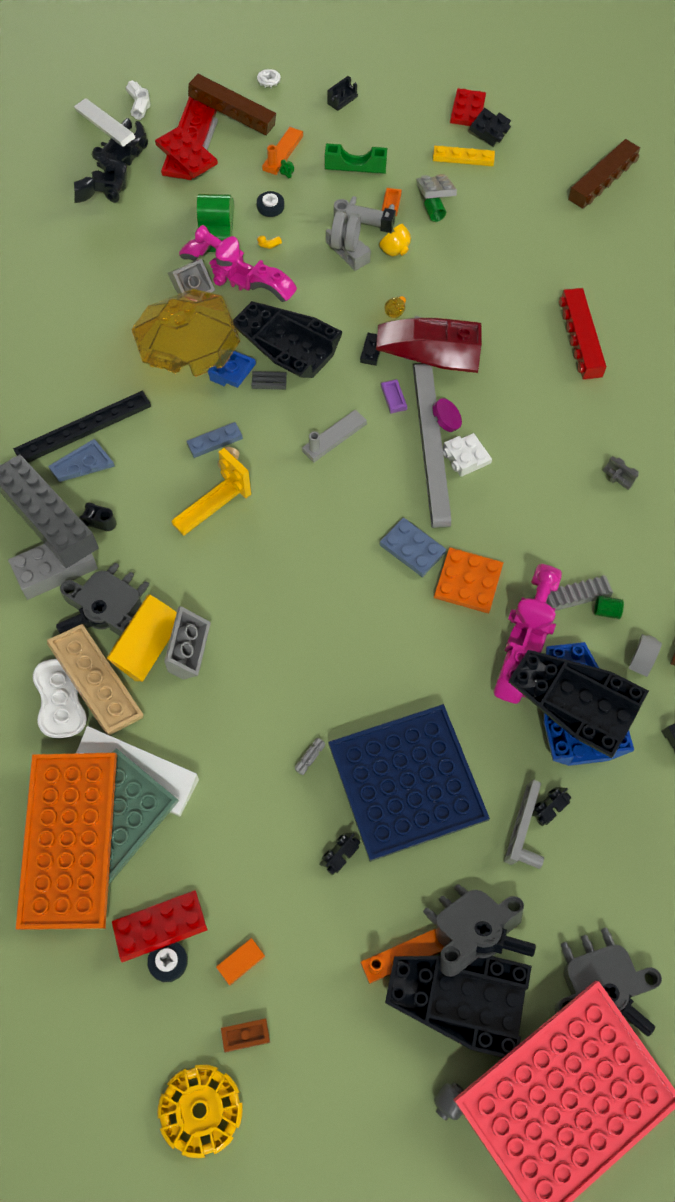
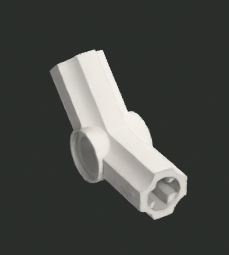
(141, 98)

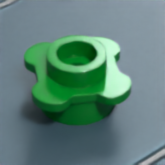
(286, 168)

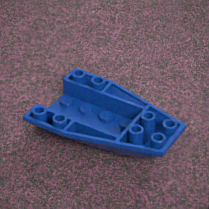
(562, 745)

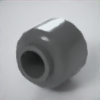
(444, 1101)

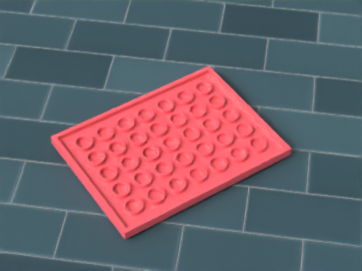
(568, 1100)

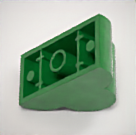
(217, 214)

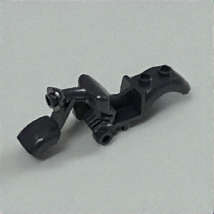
(114, 161)

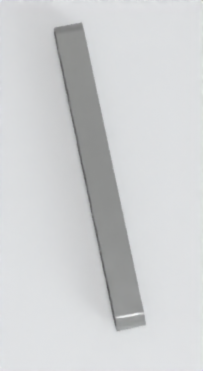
(431, 447)

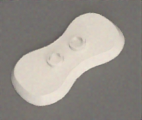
(60, 708)

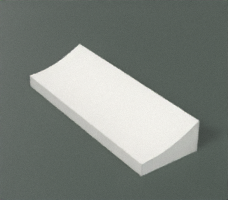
(172, 777)

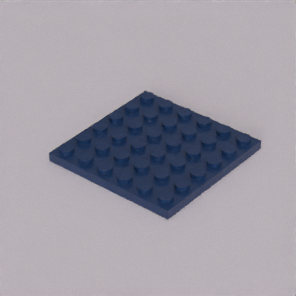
(407, 782)

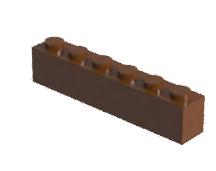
(232, 104)
(604, 173)

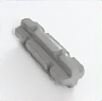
(310, 755)

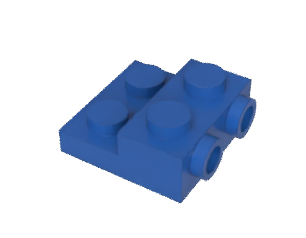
(234, 370)

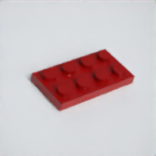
(186, 152)
(158, 926)

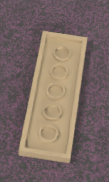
(95, 679)

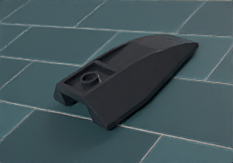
(289, 338)
(580, 698)
(472, 1008)

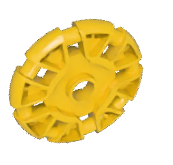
(214, 1111)

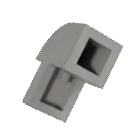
(645, 655)

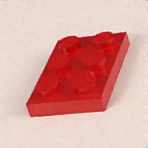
(467, 106)

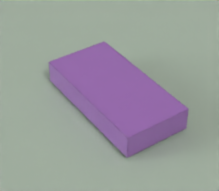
(393, 396)

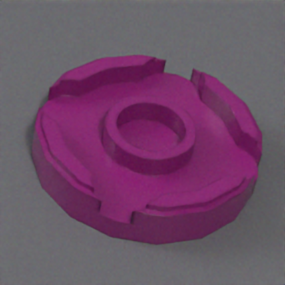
(447, 414)

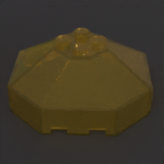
(185, 331)

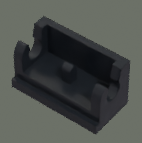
(342, 93)

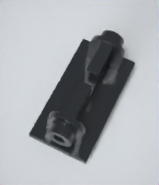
(556, 799)
(333, 858)

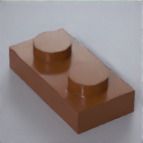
(245, 1035)

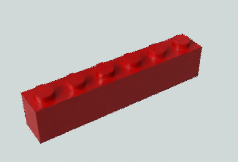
(582, 333)

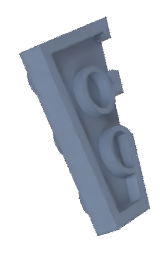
(81, 462)

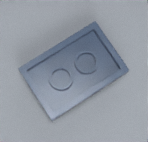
(413, 547)

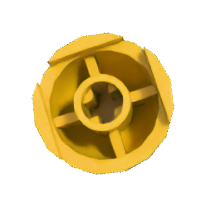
(396, 242)

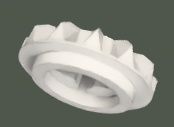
(264, 78)

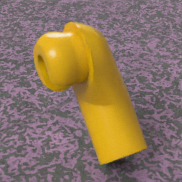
(262, 242)

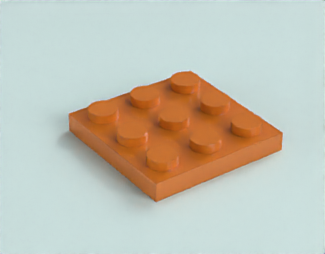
(468, 580)

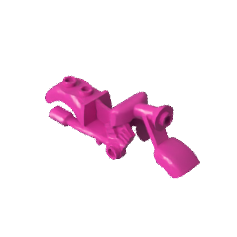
(533, 624)

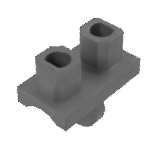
(620, 472)

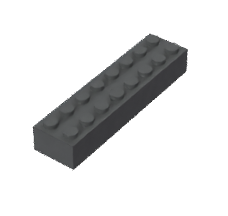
(45, 512)

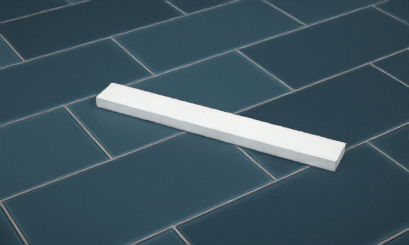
(104, 122)

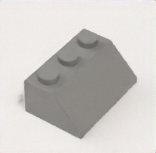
(186, 644)

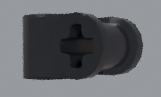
(96, 517)

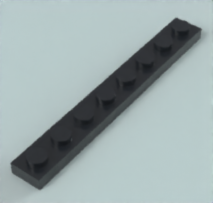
(83, 427)

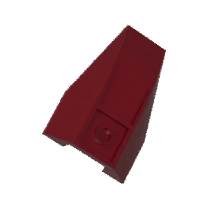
(433, 342)

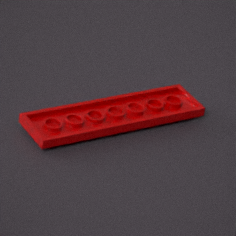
(196, 122)

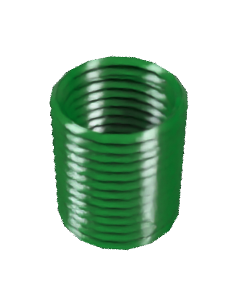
(435, 209)
(609, 607)

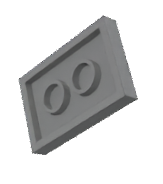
(436, 186)

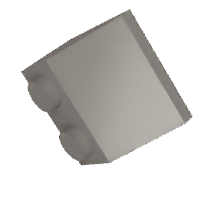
(191, 277)

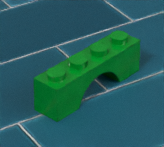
(338, 159)

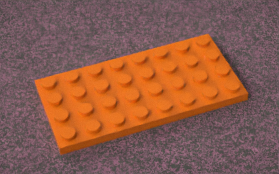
(67, 842)

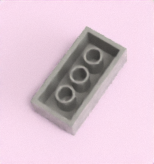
(41, 570)

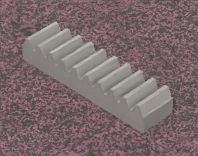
(579, 593)

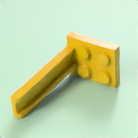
(235, 482)

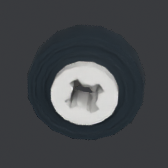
(270, 204)
(175, 963)

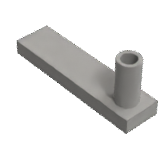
(332, 437)
(515, 851)

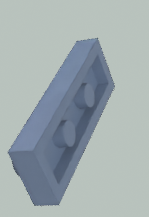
(214, 440)

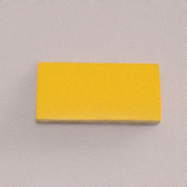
(143, 639)

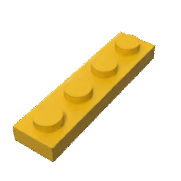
(463, 155)

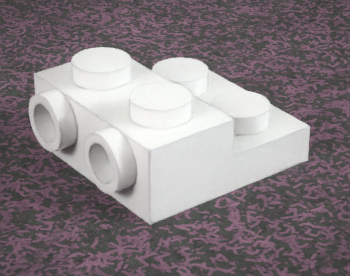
(466, 454)

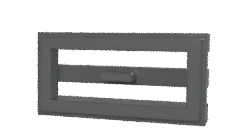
(269, 378)

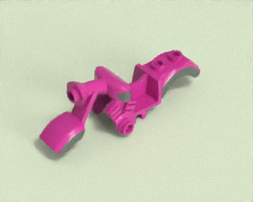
(230, 264)

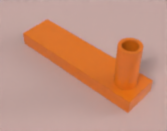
(281, 150)
(381, 964)

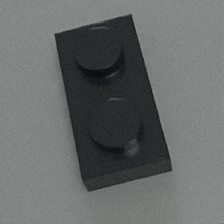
(369, 353)

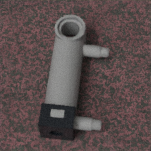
(373, 217)

